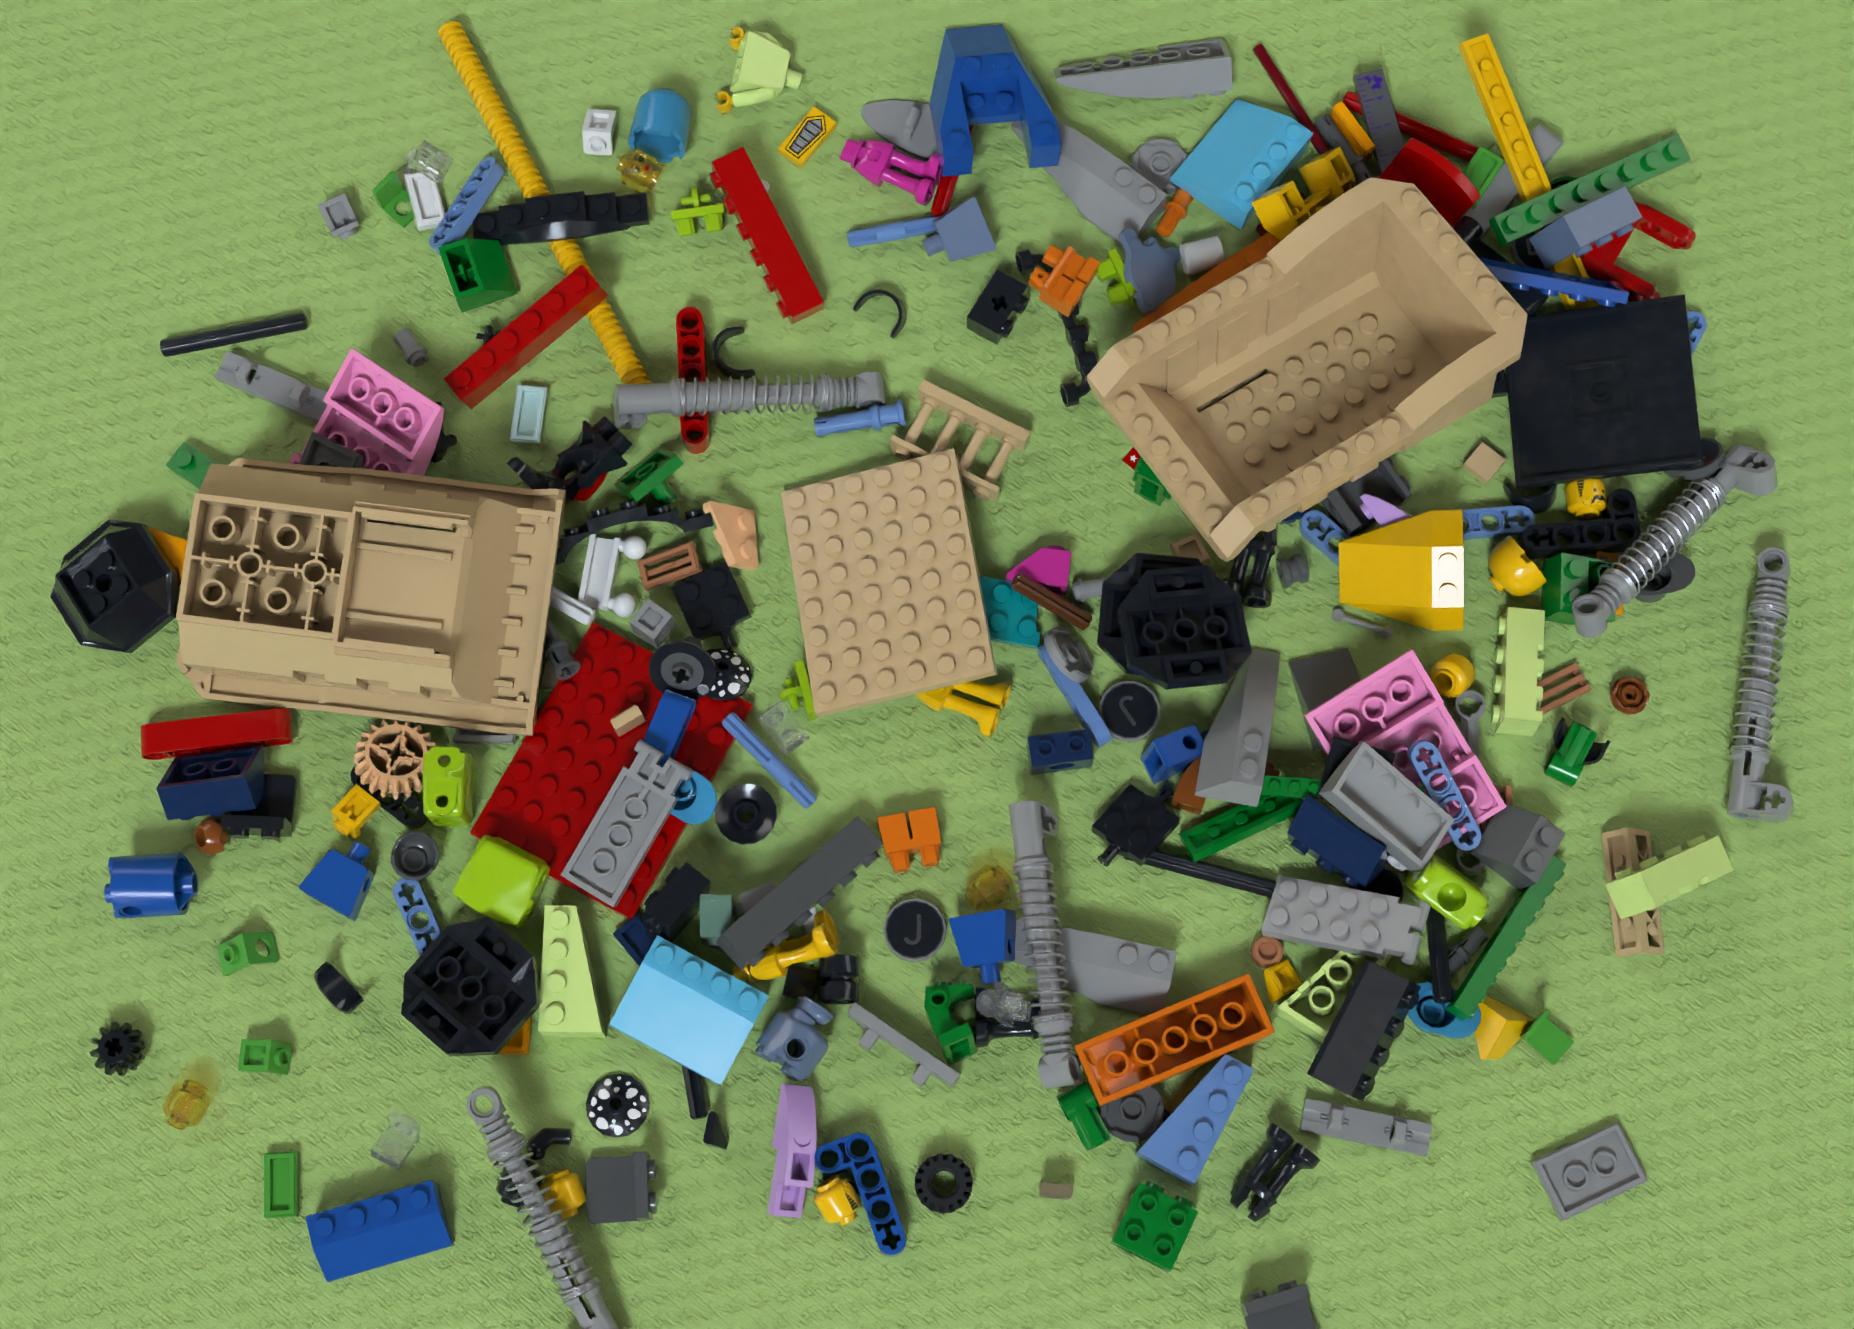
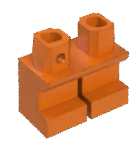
(1067, 281)
(924, 839)

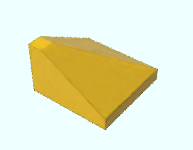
(1281, 980)

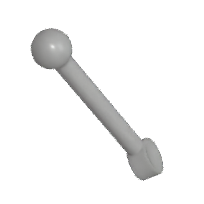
(1338, 615)

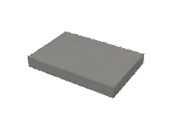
(1589, 1171)

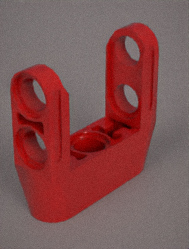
(1600, 261)

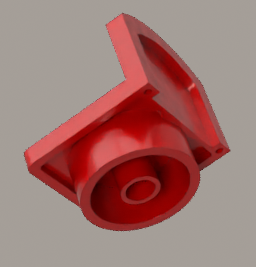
(1435, 177)

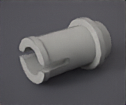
(413, 351)
(1087, 589)

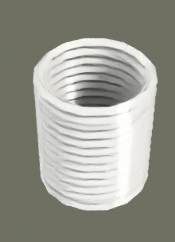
(1201, 255)

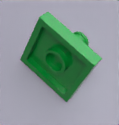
(650, 477)

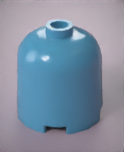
(661, 125)

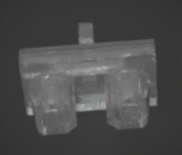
(1004, 1005)

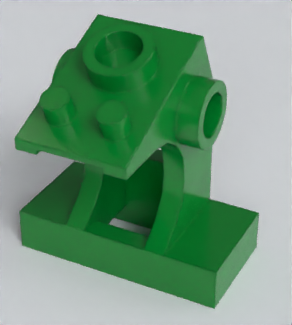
(940, 1001)

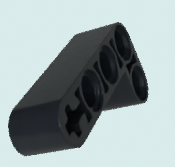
(1471, 233)
(1577, 531)

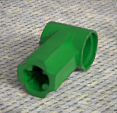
(1568, 760)
(1080, 1108)

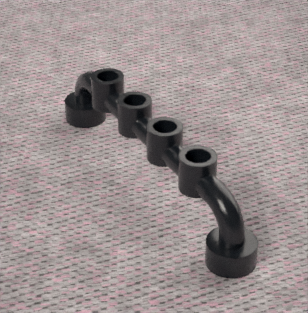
(1074, 333)

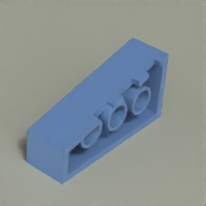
(1194, 1127)

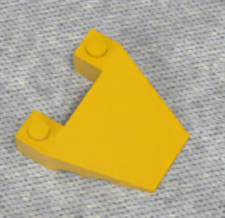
(1283, 208)

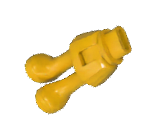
(986, 716)
(817, 944)

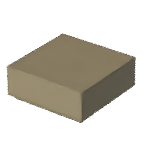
(1055, 1190)

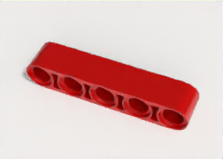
(692, 366)
(216, 733)

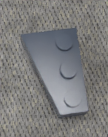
(1585, 227)

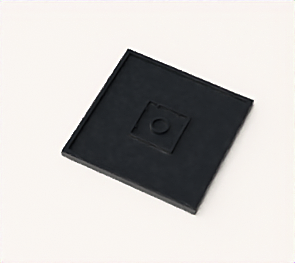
(1604, 394)

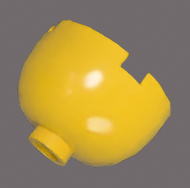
(1513, 569)

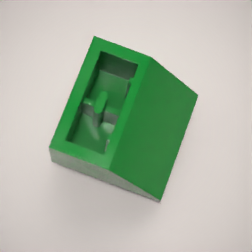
(477, 272)
(1567, 579)

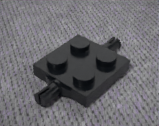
(712, 603)
(1135, 825)

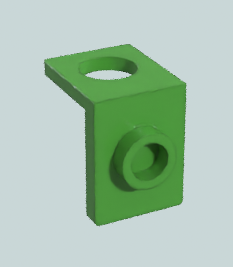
(389, 194)
(241, 952)
(1547, 1038)

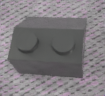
(1518, 845)

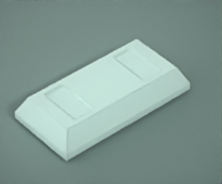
(528, 414)

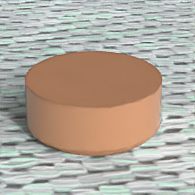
(1266, 951)

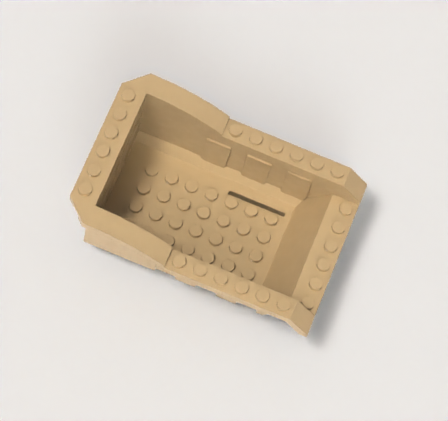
(1312, 363)
(337, 614)

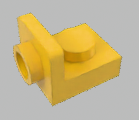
(354, 811)

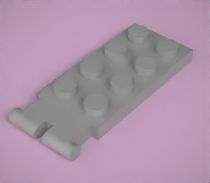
(626, 825)
(1344, 919)

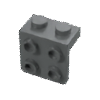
(620, 1188)
(1279, 1310)

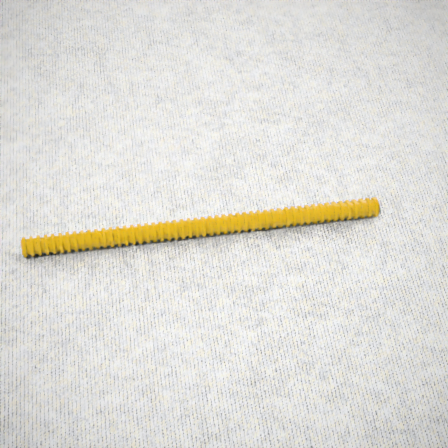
(533, 185)

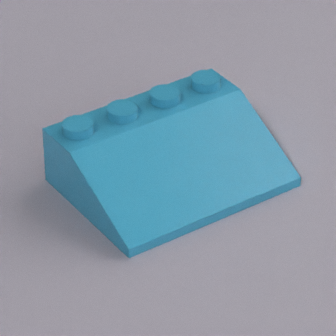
(1242, 160)
(688, 1010)

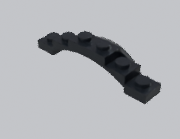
(562, 217)
(629, 512)

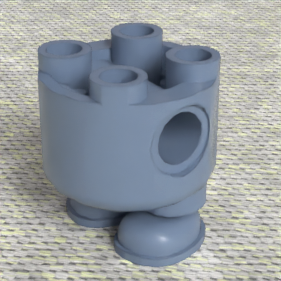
(796, 1027)

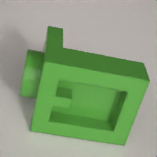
(264, 1056)

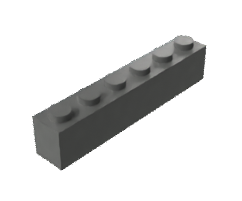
(799, 893)

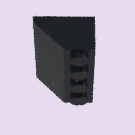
(1364, 1030)

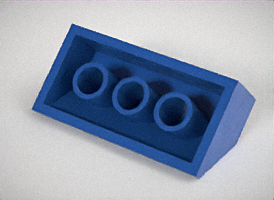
(379, 1230)

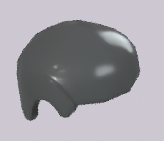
(414, 856)

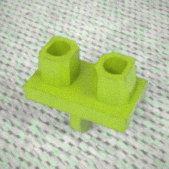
(685, 217)
(1114, 267)
(793, 693)

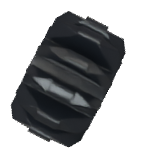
(115, 1061)

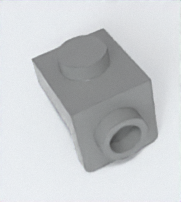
(339, 216)

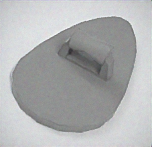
(903, 124)

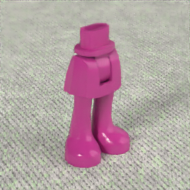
(875, 160)

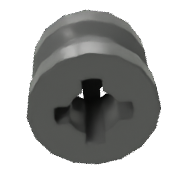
(1292, 570)

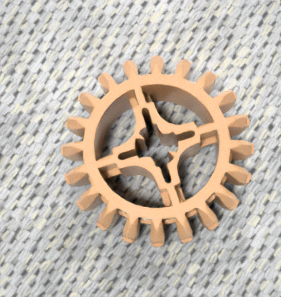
(374, 748)

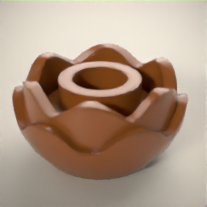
(1638, 693)
(210, 836)

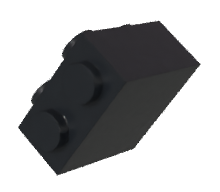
(675, 904)

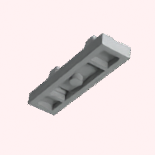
(272, 386)
(878, 1029)
(1365, 1127)

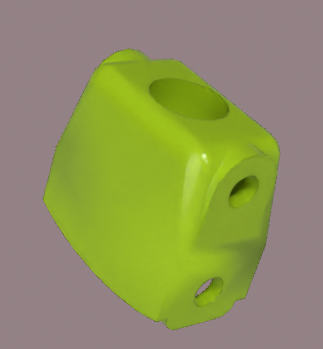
(449, 788)
(502, 881)
(1449, 892)

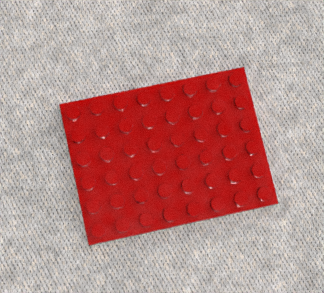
(577, 756)

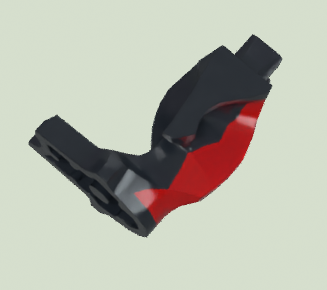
(591, 456)

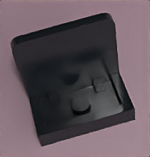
(273, 814)

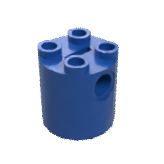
(150, 885)

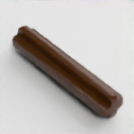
(1051, 601)

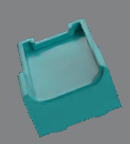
(1009, 614)

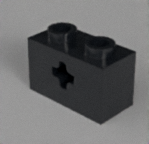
(999, 292)

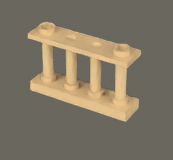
(961, 412)

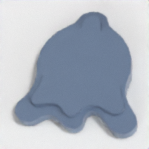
(1149, 269)

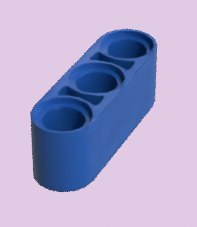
(670, 723)

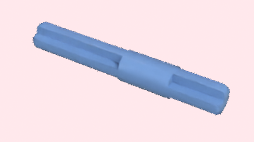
(891, 231)
(769, 760)

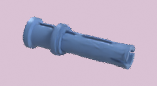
(873, 417)

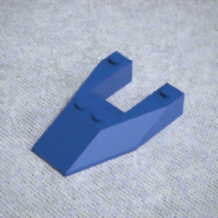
(988, 82)

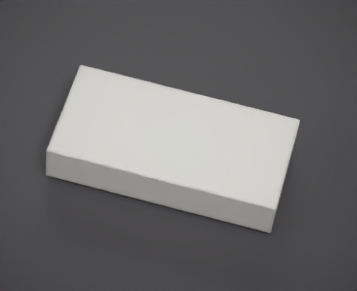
(424, 201)

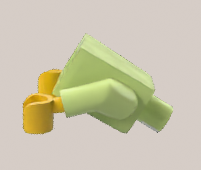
(758, 71)

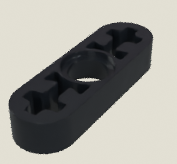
(400, 815)

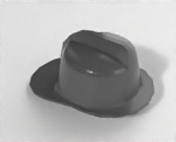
(1673, 577)

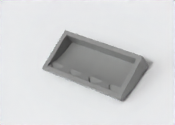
(1387, 807)

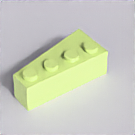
(1520, 670)
(1669, 877)
(567, 980)
(1321, 997)

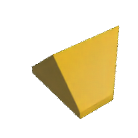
(1499, 1028)

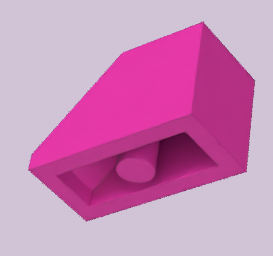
(1047, 567)

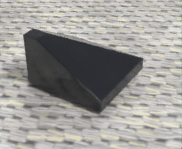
(800, 982)
(714, 1133)

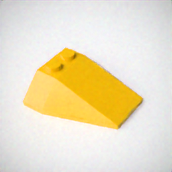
(1408, 570)

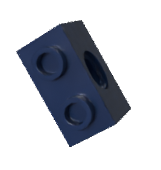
(1059, 751)

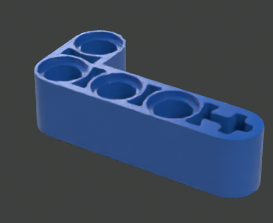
(869, 1196)

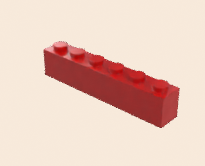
(767, 236)
(526, 337)

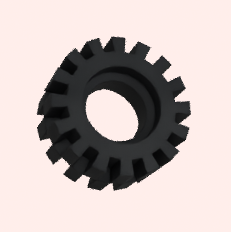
(948, 1203)

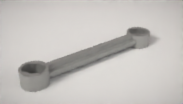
(1470, 730)

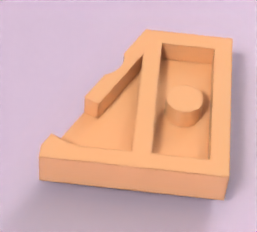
(735, 534)

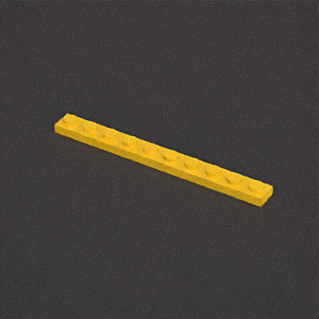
(1514, 139)

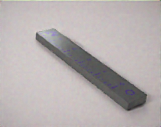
(1379, 116)

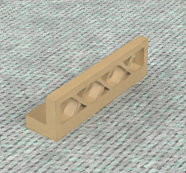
(1631, 932)

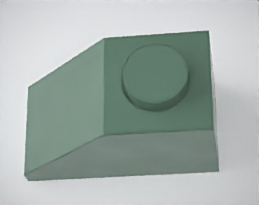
(716, 916)

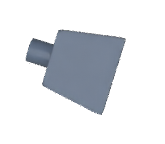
(960, 232)

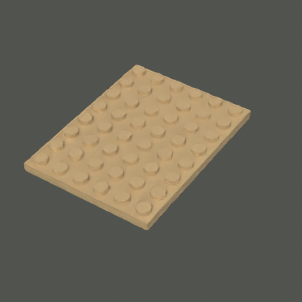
(887, 583)

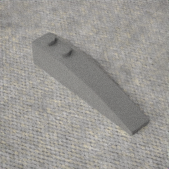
(1173, 71)
(1103, 185)
(1240, 735)
(1109, 969)

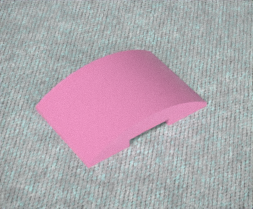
(379, 418)
(1391, 713)

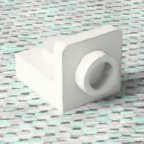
(599, 131)

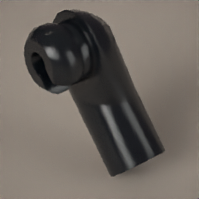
(545, 1138)

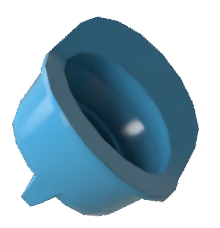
(696, 800)
(1436, 1019)

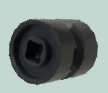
(838, 979)

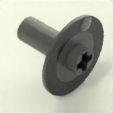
(683, 668)

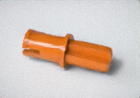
(1174, 212)

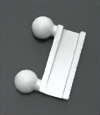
(600, 573)

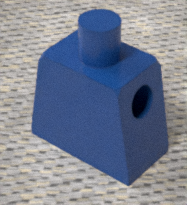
(1173, 753)
(341, 881)
(986, 941)

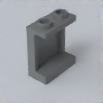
(1381, 482)

